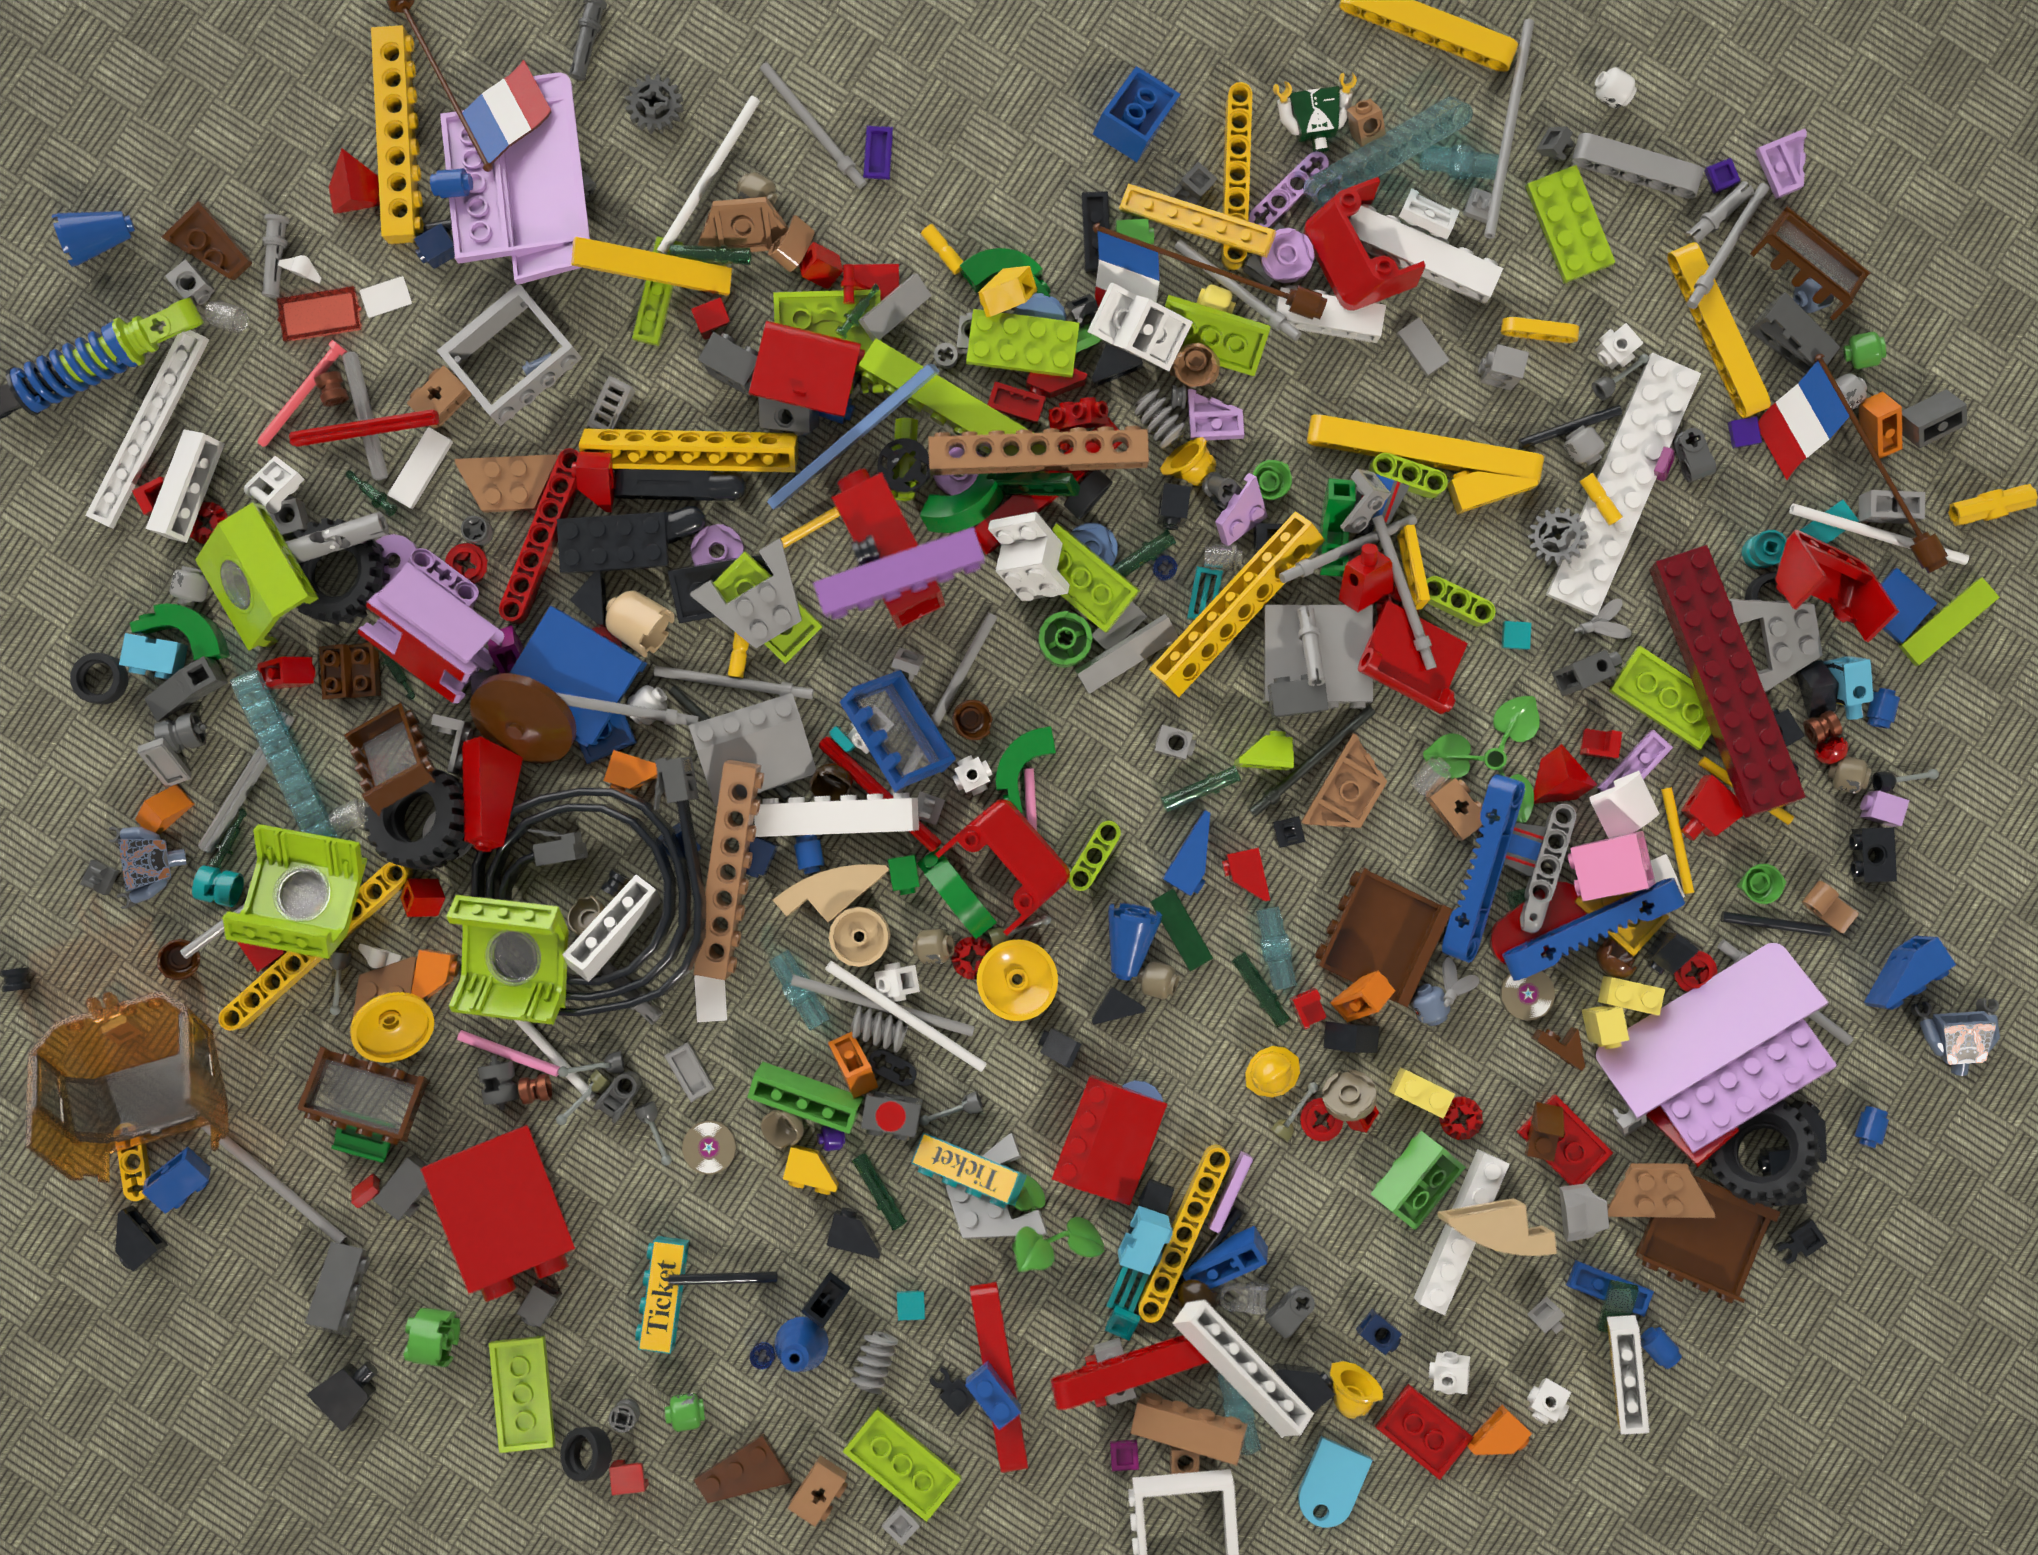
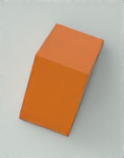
(163, 809)

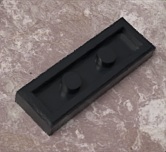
(1094, 210)

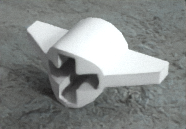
(302, 267)
(378, 957)

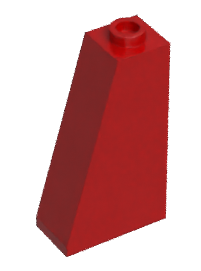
(489, 791)

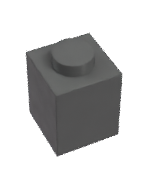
(539, 1304)

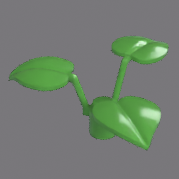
(1514, 718)
(1036, 1253)

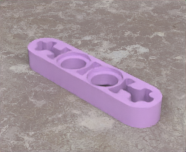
(1286, 191)

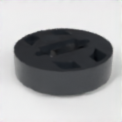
(913, 474)

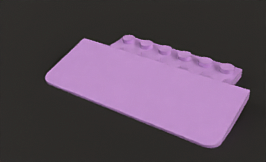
(529, 199)
(1723, 1048)

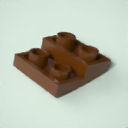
(349, 671)

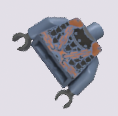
(144, 863)
(1961, 1036)

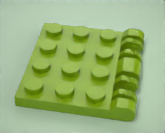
(823, 314)

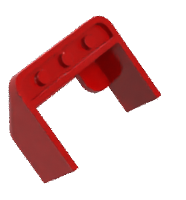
(1343, 259)
(1836, 578)
(1020, 850)

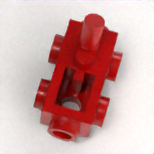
(1078, 415)

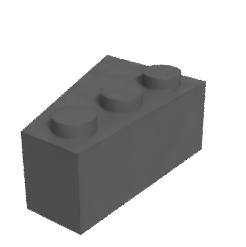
(1793, 333)
(338, 1289)

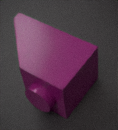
(509, 651)

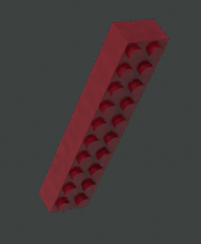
(1726, 682)

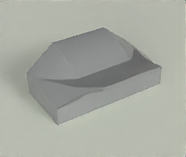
(1582, 1212)

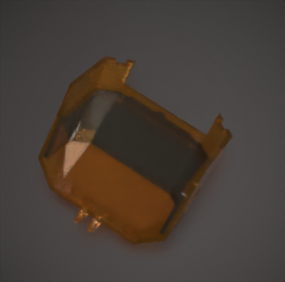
(121, 1082)

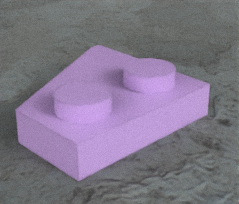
(1784, 163)
(1213, 419)
(1242, 512)

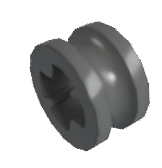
(1178, 396)

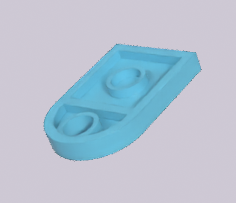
(1333, 1481)

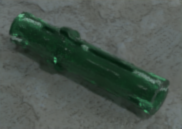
(719, 255)
(1146, 553)
(1229, 777)
(1266, 998)
(880, 1193)

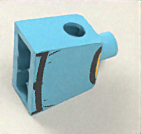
(1854, 683)

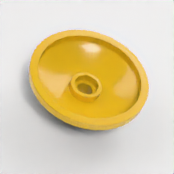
(1014, 1000)
(392, 1037)

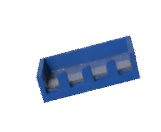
(897, 730)

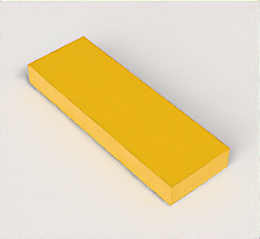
(1413, 566)

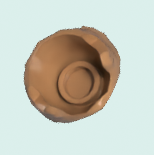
(1195, 365)

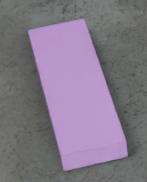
(1642, 758)
(1230, 1192)

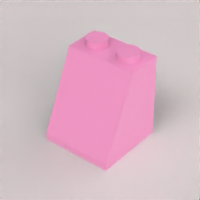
(1612, 866)

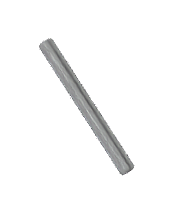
(237, 796)

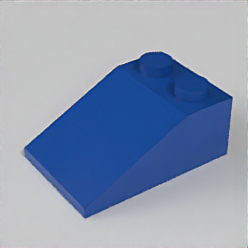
(1136, 114)

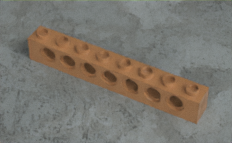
(1052, 460)
(749, 775)

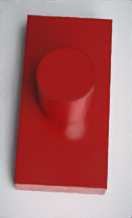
(1016, 402)

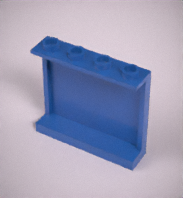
(580, 664)

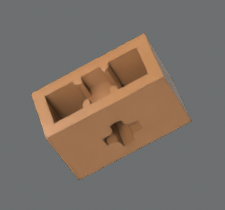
(450, 388)
(1444, 802)
(805, 1501)

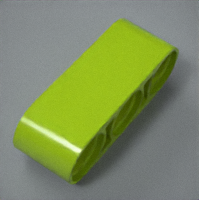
(1421, 474)
(1469, 602)
(1103, 846)

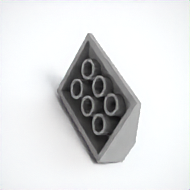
(756, 734)

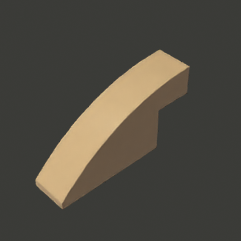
(831, 889)
(1501, 1227)

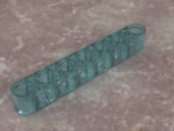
(1400, 149)
(282, 754)

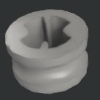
(947, 364)

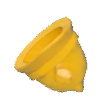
(1190, 462)
(1272, 1071)
(1354, 1389)

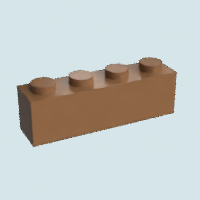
(1189, 1428)

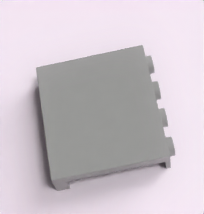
(1341, 645)

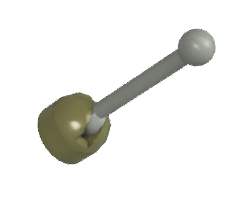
(997, 935)
(597, 1083)
(1284, 1127)

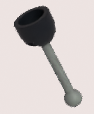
(1886, 781)

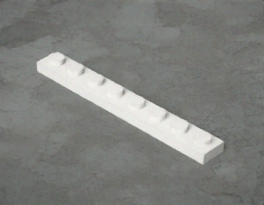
(147, 428)

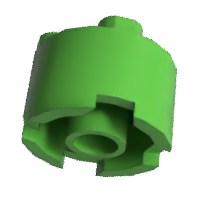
(1070, 625)
(432, 1337)

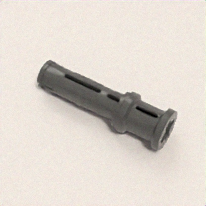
(589, 27)

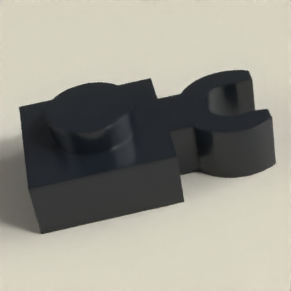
(1804, 1239)
(954, 1391)

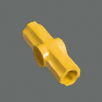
(1992, 505)

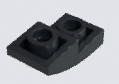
(1155, 1197)

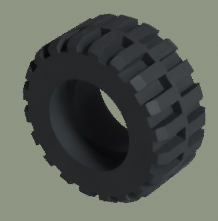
(439, 844)

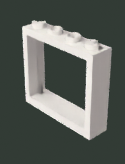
(1183, 1484)

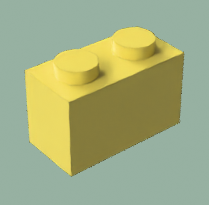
(1631, 995)
(1605, 1026)
(1421, 1092)

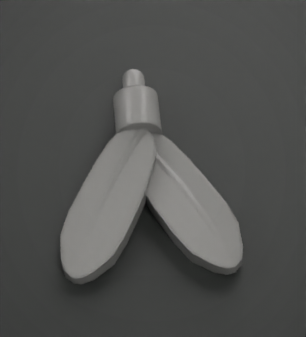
(1601, 624)
(1454, 987)

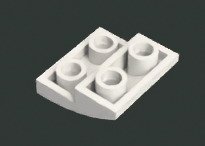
(1625, 806)

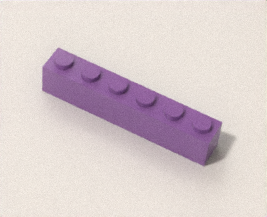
(899, 573)

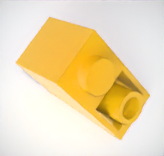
(1007, 290)
(809, 1168)

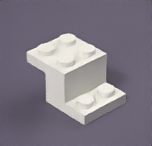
(1140, 326)
(1029, 556)

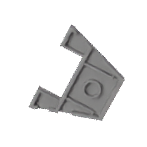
(762, 610)
(1788, 636)
(982, 1219)

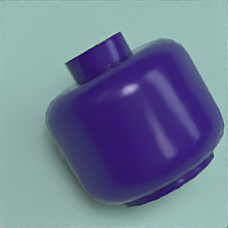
(831, 1138)

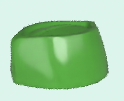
(1273, 479)
(1762, 883)

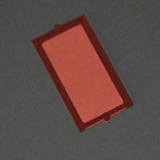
(319, 314)

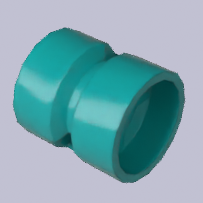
(1764, 549)
(212, 884)

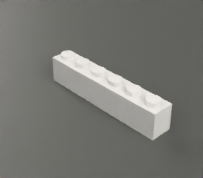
(1410, 245)
(837, 816)
(1452, 1247)
(1243, 1368)

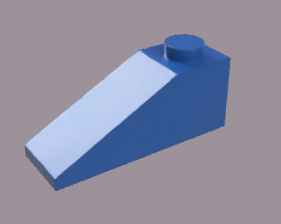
(1190, 862)
(1230, 1259)

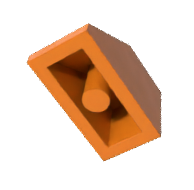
(1882, 423)
(629, 771)
(433, 972)
(1363, 997)
(853, 1065)
(1500, 1435)

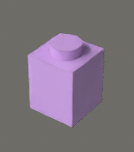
(1884, 808)

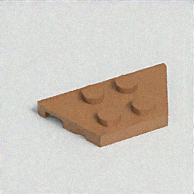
(743, 224)
(507, 482)
(1347, 790)
(385, 980)
(1660, 1192)

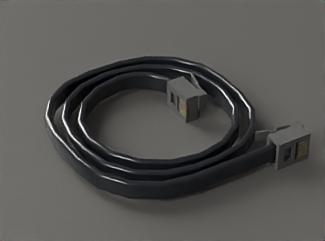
(680, 786)

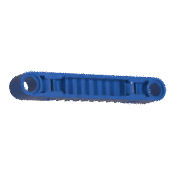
(1501, 799)
(1526, 958)

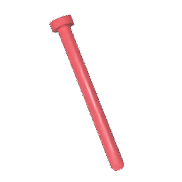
(301, 393)

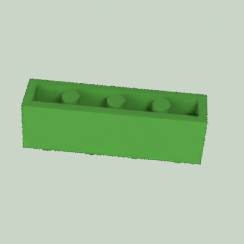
(805, 1097)

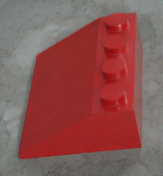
(1109, 1140)

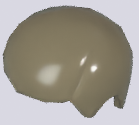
(584, 913)
(782, 1128)

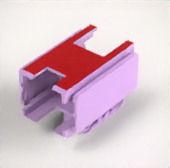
(430, 625)

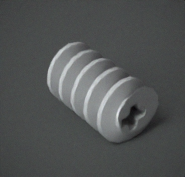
(1159, 419)
(878, 1028)
(875, 1362)

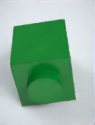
(904, 874)

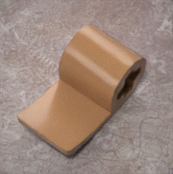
(792, 246)
(1826, 905)

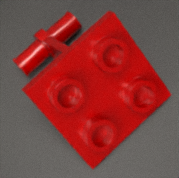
(865, 276)

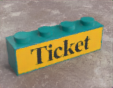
(968, 1169)
(662, 1302)

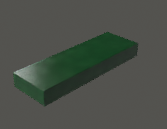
(1038, 484)
(1181, 930)

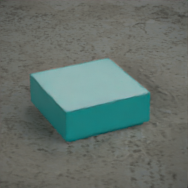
(1516, 635)
(842, 739)
(911, 1305)
(1122, 1323)

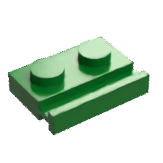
(360, 1145)

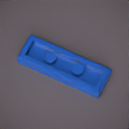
(1596, 1283)

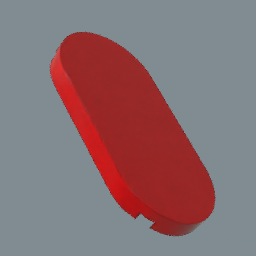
(1560, 911)

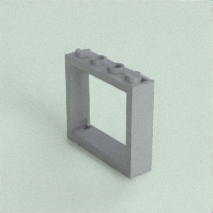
(483, 329)

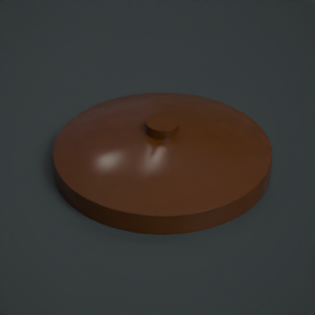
(523, 717)

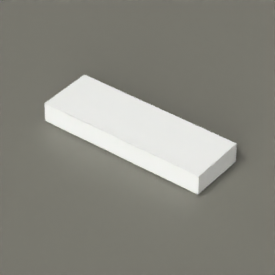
(420, 468)

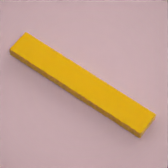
(1197, 220)
(650, 266)

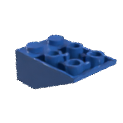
(1909, 971)

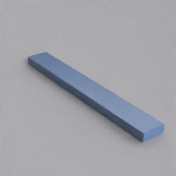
(853, 435)

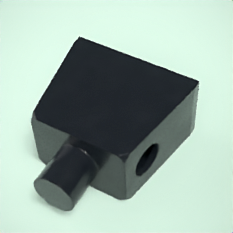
(345, 1394)

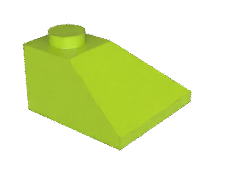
(1269, 752)

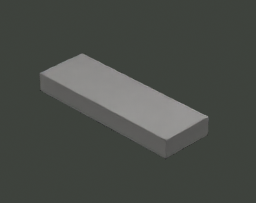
(895, 307)

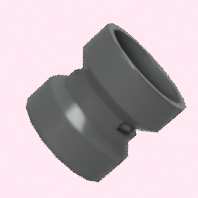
(473, 526)
(628, 1411)

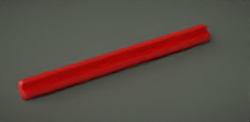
(364, 428)
(871, 786)

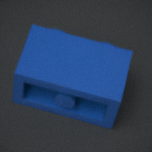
(177, 1180)
(993, 1395)

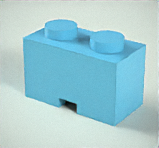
(153, 655)
(1144, 1245)

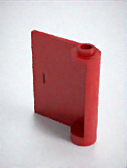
(805, 368)
(1394, 662)

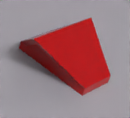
(353, 185)
(1561, 778)

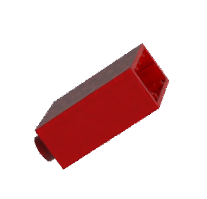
(872, 510)
(499, 1212)

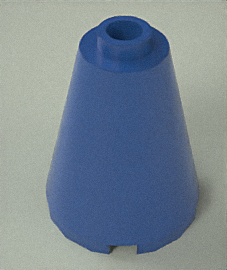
(91, 233)
(1130, 937)
(801, 1344)

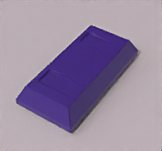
(878, 152)

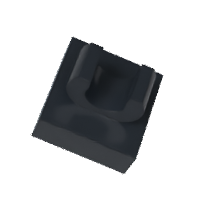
(1082, 306)
(1288, 832)

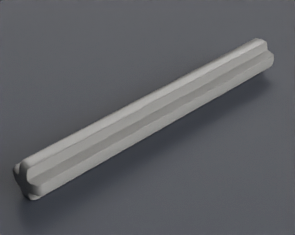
(364, 412)

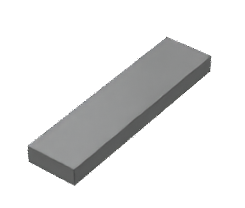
(1127, 653)

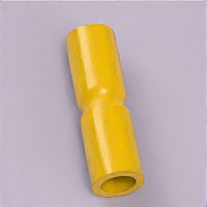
(940, 246)
(1600, 498)
(738, 657)

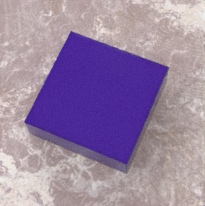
(1722, 175)
(1744, 432)

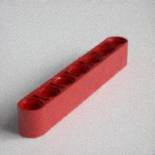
(1027, 503)
(531, 545)
(995, 1350)
(1124, 1372)

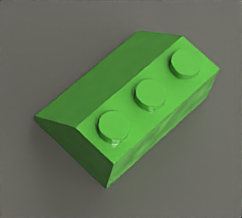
(1418, 1180)

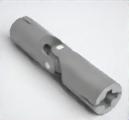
(329, 540)

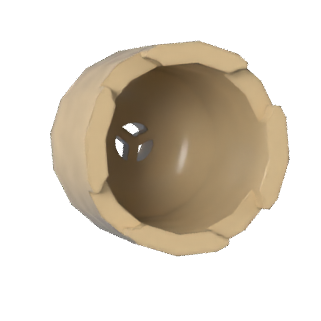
(638, 621)

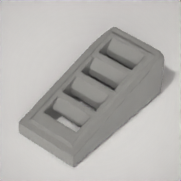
(606, 393)

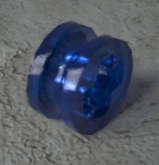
(1171, 572)
(770, 1352)

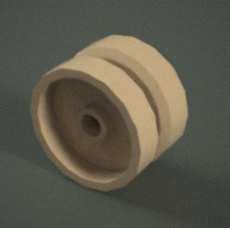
(862, 920)

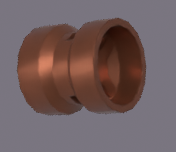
(331, 388)
(1823, 727)
(535, 1089)

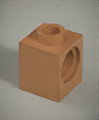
(1365, 122)
(1175, 1454)

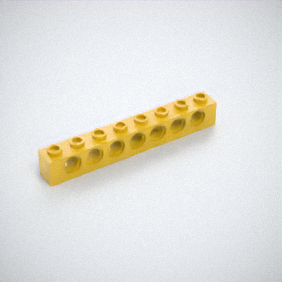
(386, 43)
(694, 449)
(1236, 604)

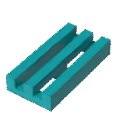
(1191, 616)
(1111, 1304)

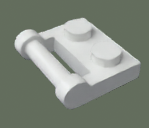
(1428, 215)
(277, 476)

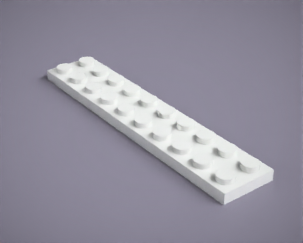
(1627, 479)

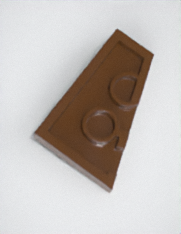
(208, 241)
(743, 1472)

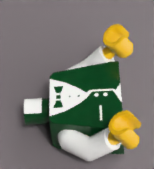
(1315, 112)

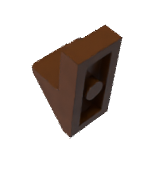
(1568, 1049)
(1544, 1131)

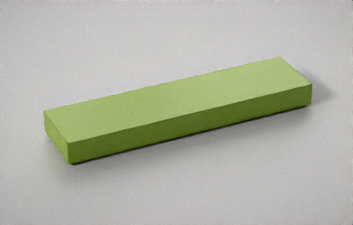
(653, 308)
(1948, 621)

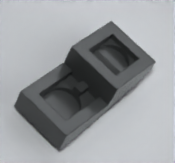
(1194, 184)

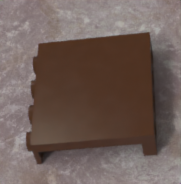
(1383, 931)
(1709, 1250)

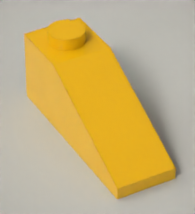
(1483, 488)

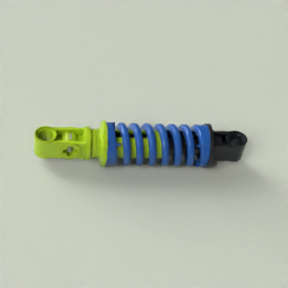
(90, 362)

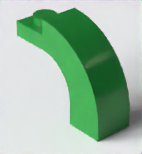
(988, 263)
(1337, 505)
(965, 509)
(200, 630)
(1022, 750)
(956, 893)

